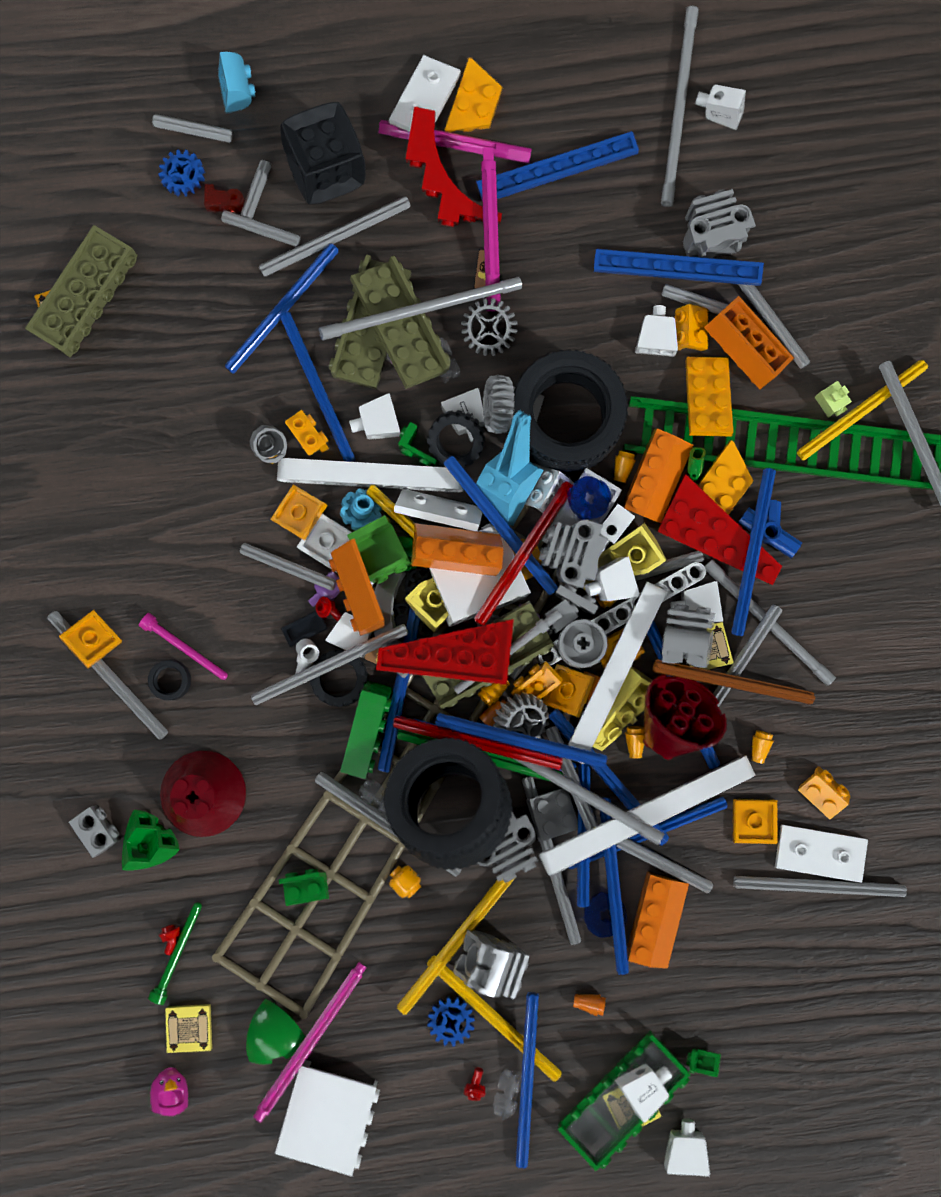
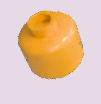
(405, 881)

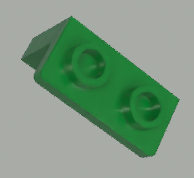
(305, 887)

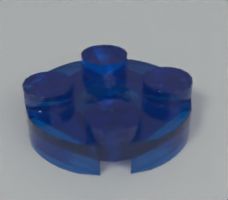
(594, 487)
(592, 915)

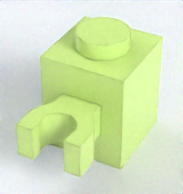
(833, 399)

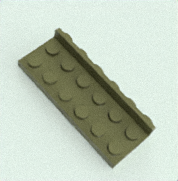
(82, 291)
(410, 340)
(360, 352)
(524, 620)

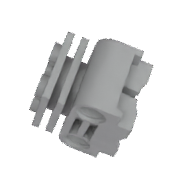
(716, 225)
(573, 551)
(688, 636)
(512, 853)
(491, 965)

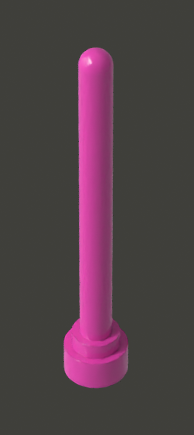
(150, 623)

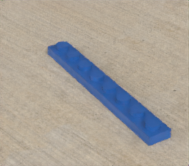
(564, 165)
(678, 267)

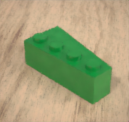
(366, 729)

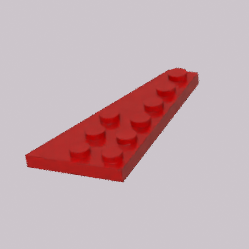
(707, 528)
(467, 654)

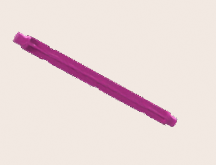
(309, 1042)

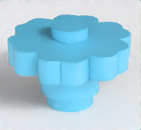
(359, 509)

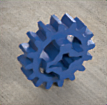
(183, 182)
(443, 1026)

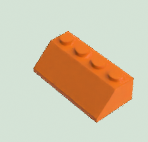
(749, 342)
(657, 475)
(457, 550)
(357, 588)
(656, 921)

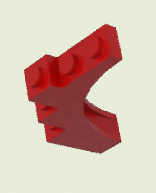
(423, 151)

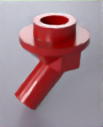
(325, 607)
(169, 934)
(475, 1090)

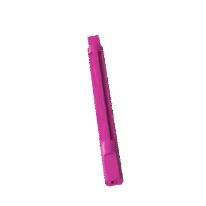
(464, 143)
(490, 221)

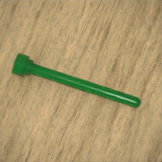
(158, 994)

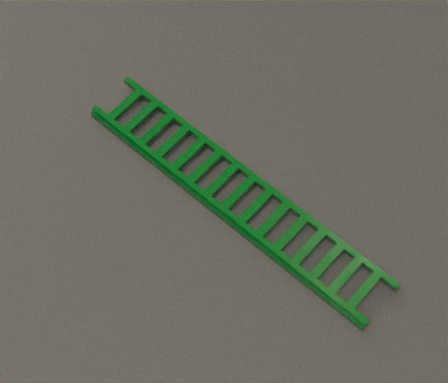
(795, 423)

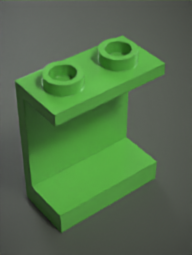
(380, 549)

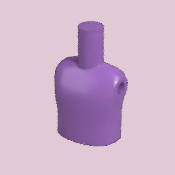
(323, 592)

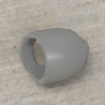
(268, 444)

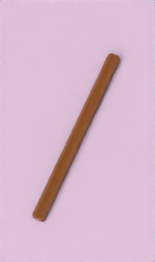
(734, 682)

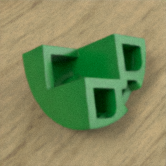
(146, 842)
(272, 1034)

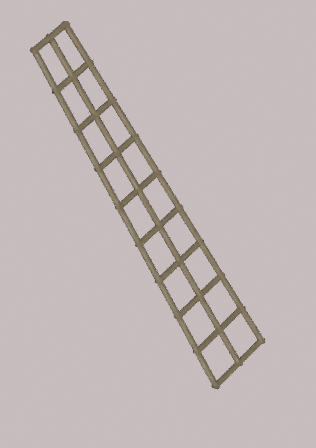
(331, 872)

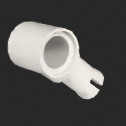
(305, 660)

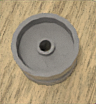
(594, 640)

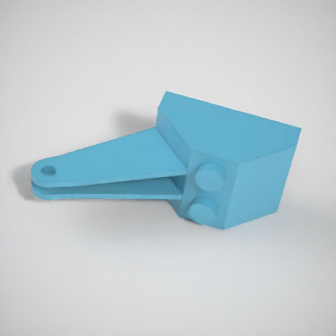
(510, 474)

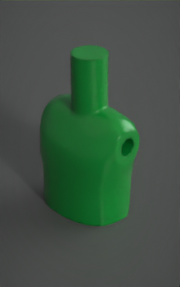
(696, 463)

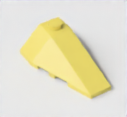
(639, 547)
(428, 604)
(625, 709)

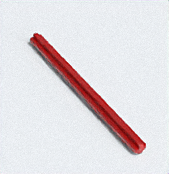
(523, 554)
(485, 744)

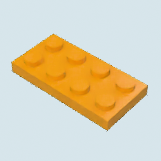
(709, 396)

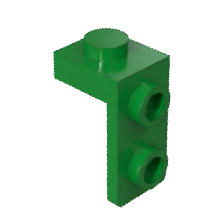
(407, 436)

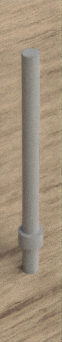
(541, 626)

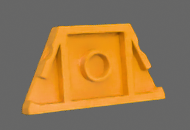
(474, 100)
(727, 478)

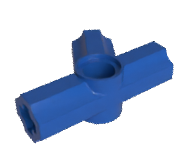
(782, 540)

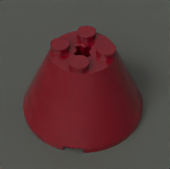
(681, 717)
(219, 790)

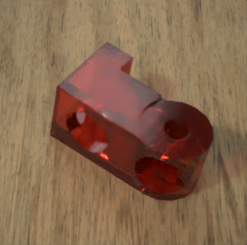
(223, 200)

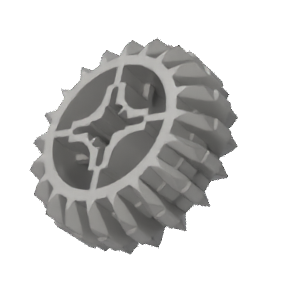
(496, 319)
(498, 404)
(514, 717)

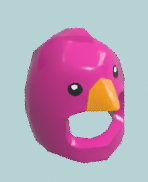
(169, 1089)

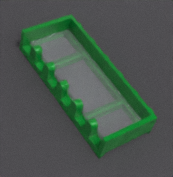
(604, 1116)

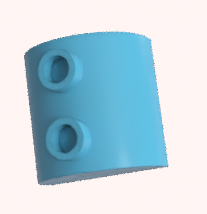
(234, 82)

